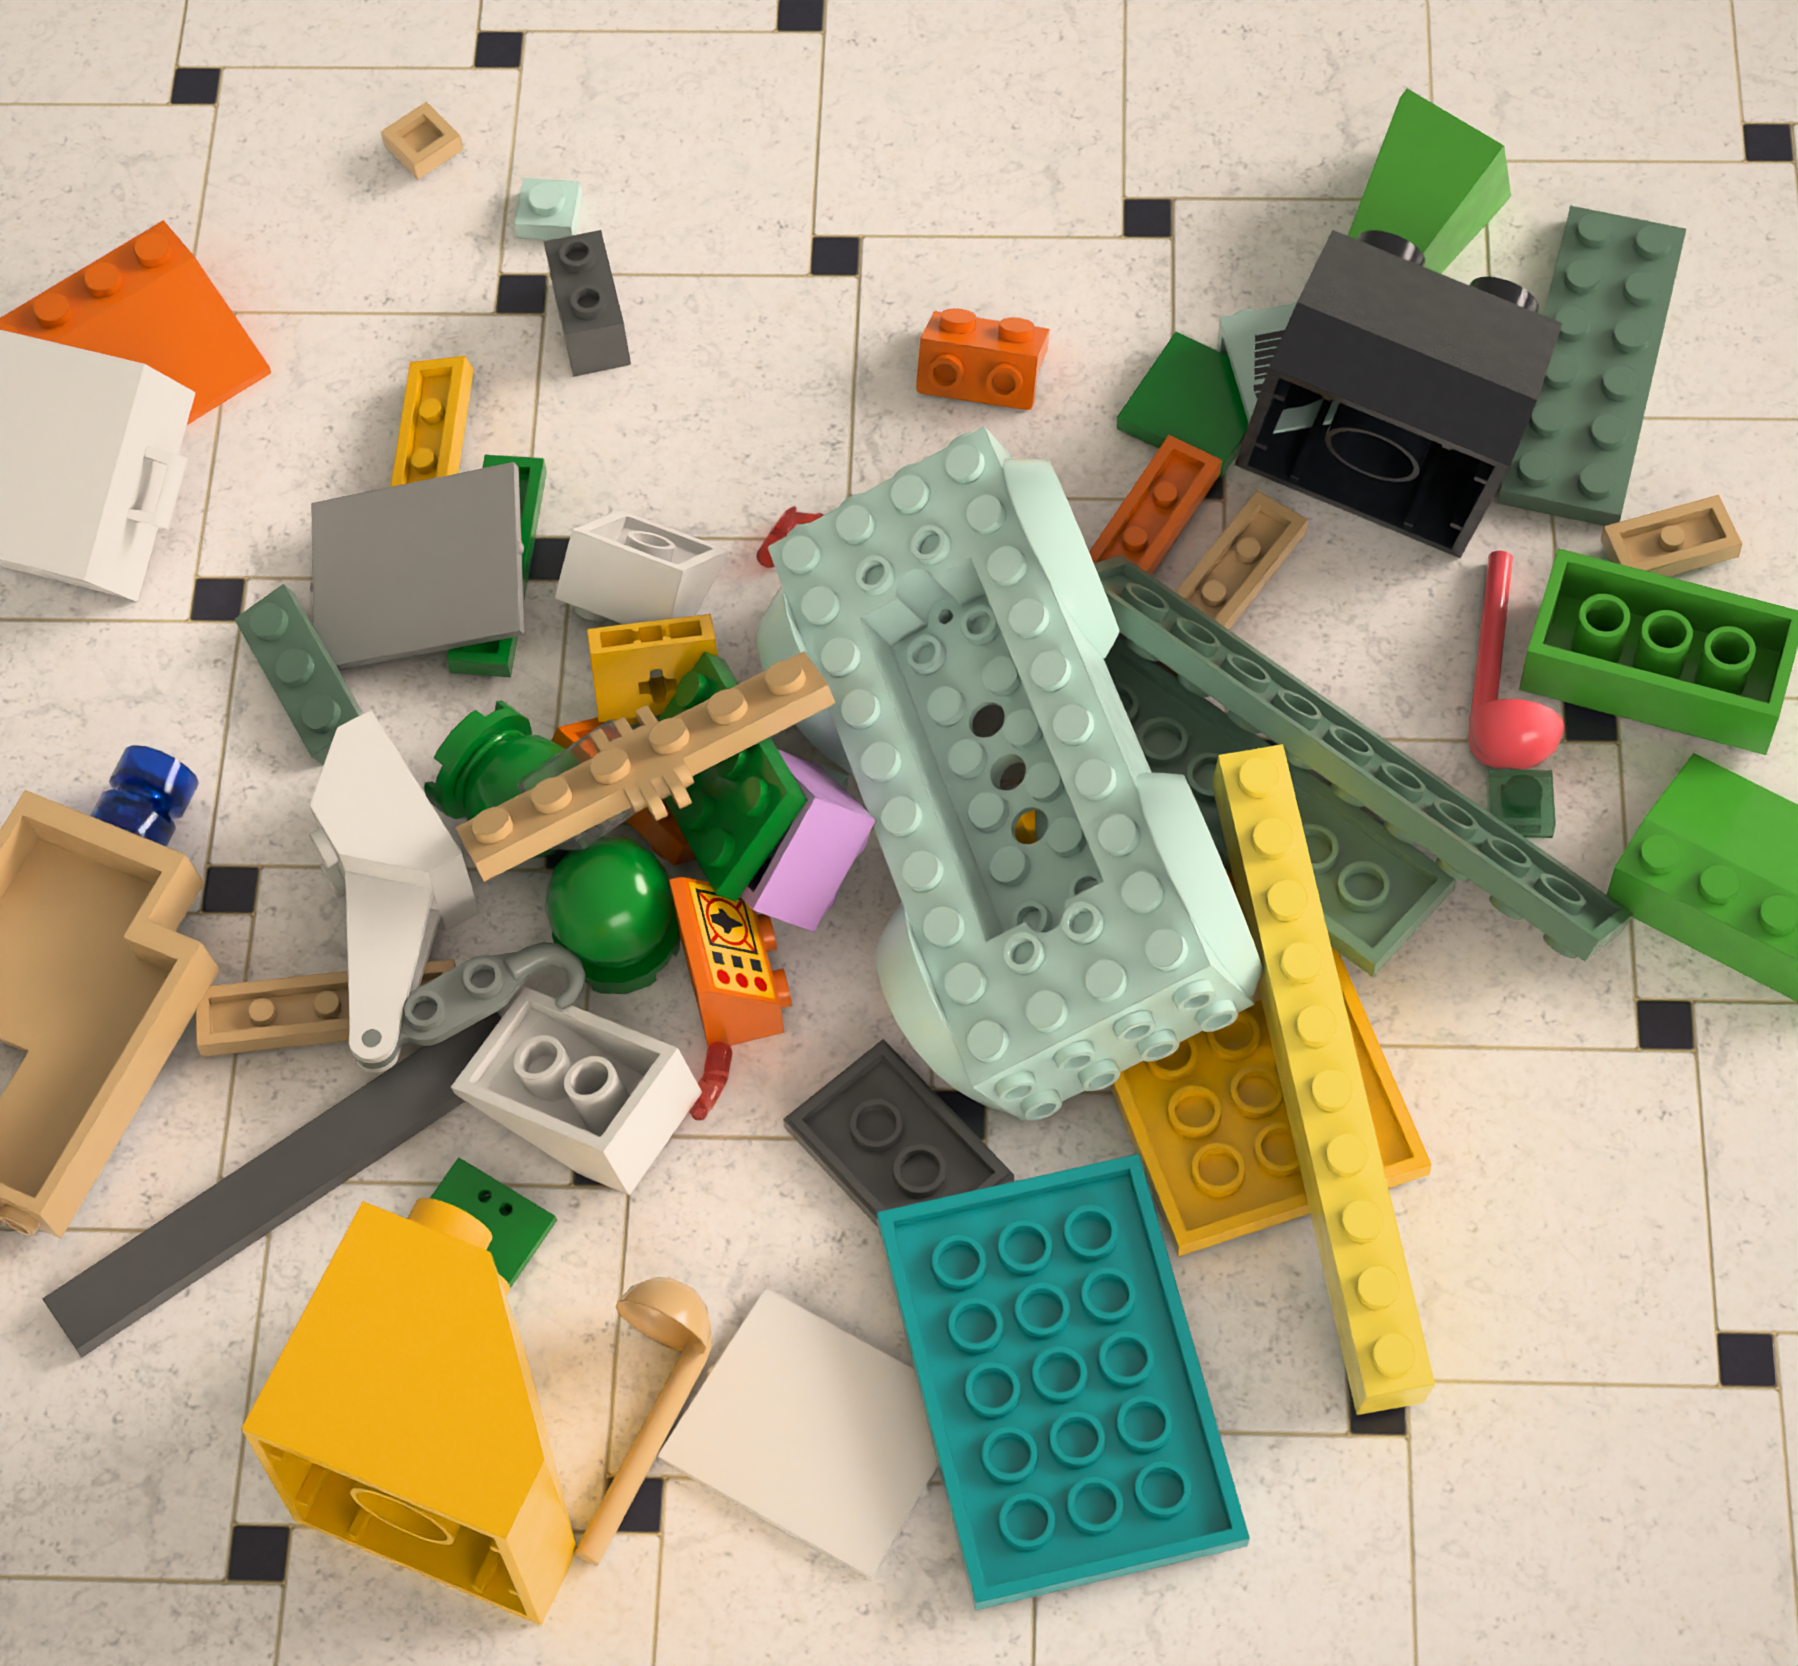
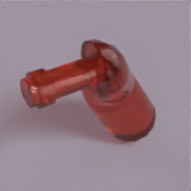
(780, 530)
(713, 1080)

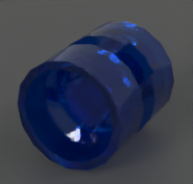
(147, 794)

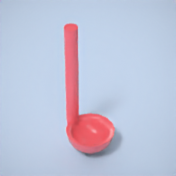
(1505, 731)

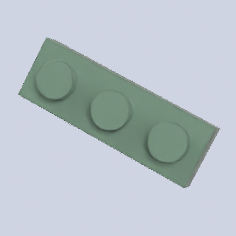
(299, 669)

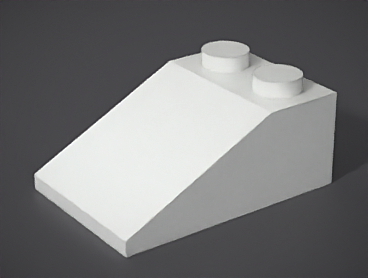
(580, 1088)

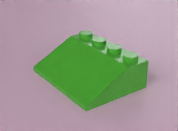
(1719, 872)

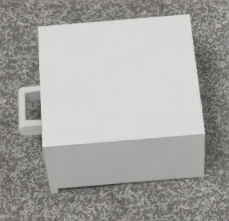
(86, 462)

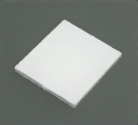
(810, 1434)

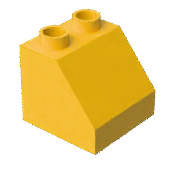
(416, 1413)

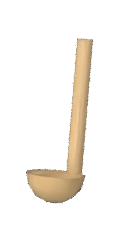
(677, 1319)

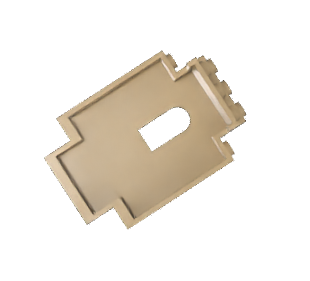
(90, 994)

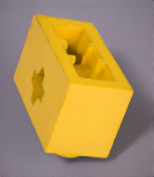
(628, 652)

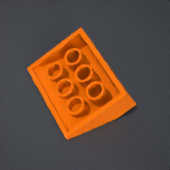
(151, 308)

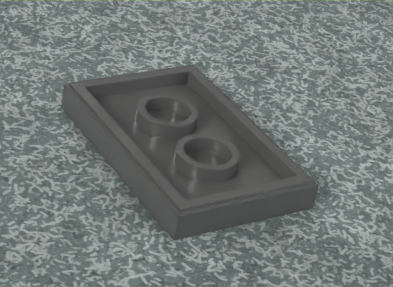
(891, 1137)

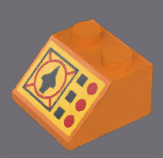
(729, 964)

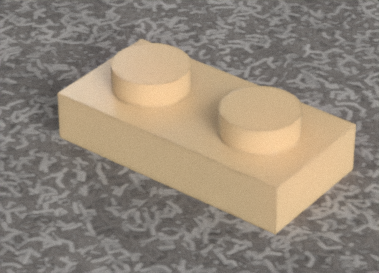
(1674, 538)

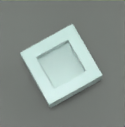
(548, 209)

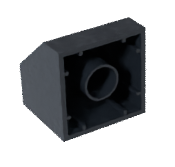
(1426, 384)

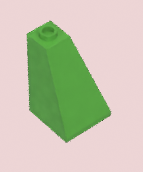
(1433, 182)

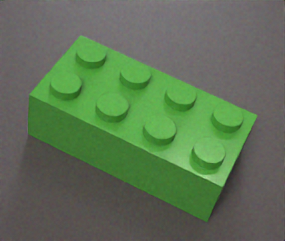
(1662, 651)

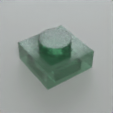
(1523, 800)

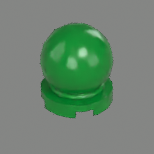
(485, 761)
(614, 914)

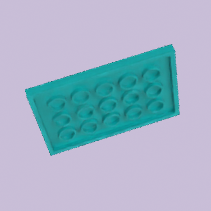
(1060, 1382)

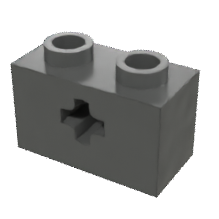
(587, 303)

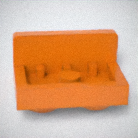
(981, 358)

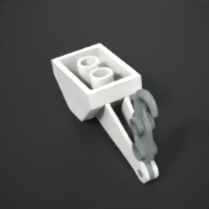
(400, 886)

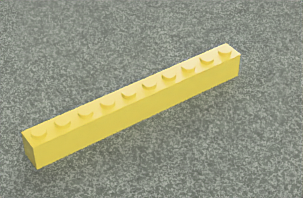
(1322, 1084)

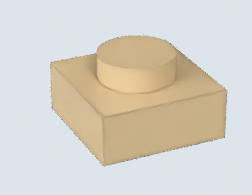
(422, 140)

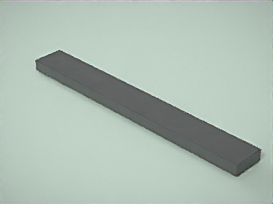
(264, 1192)

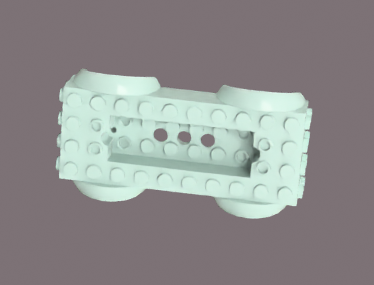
(1006, 957)

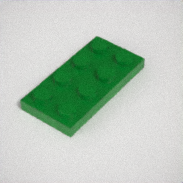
(737, 804)

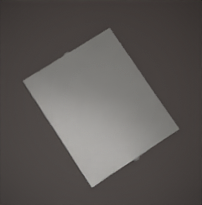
(418, 567)

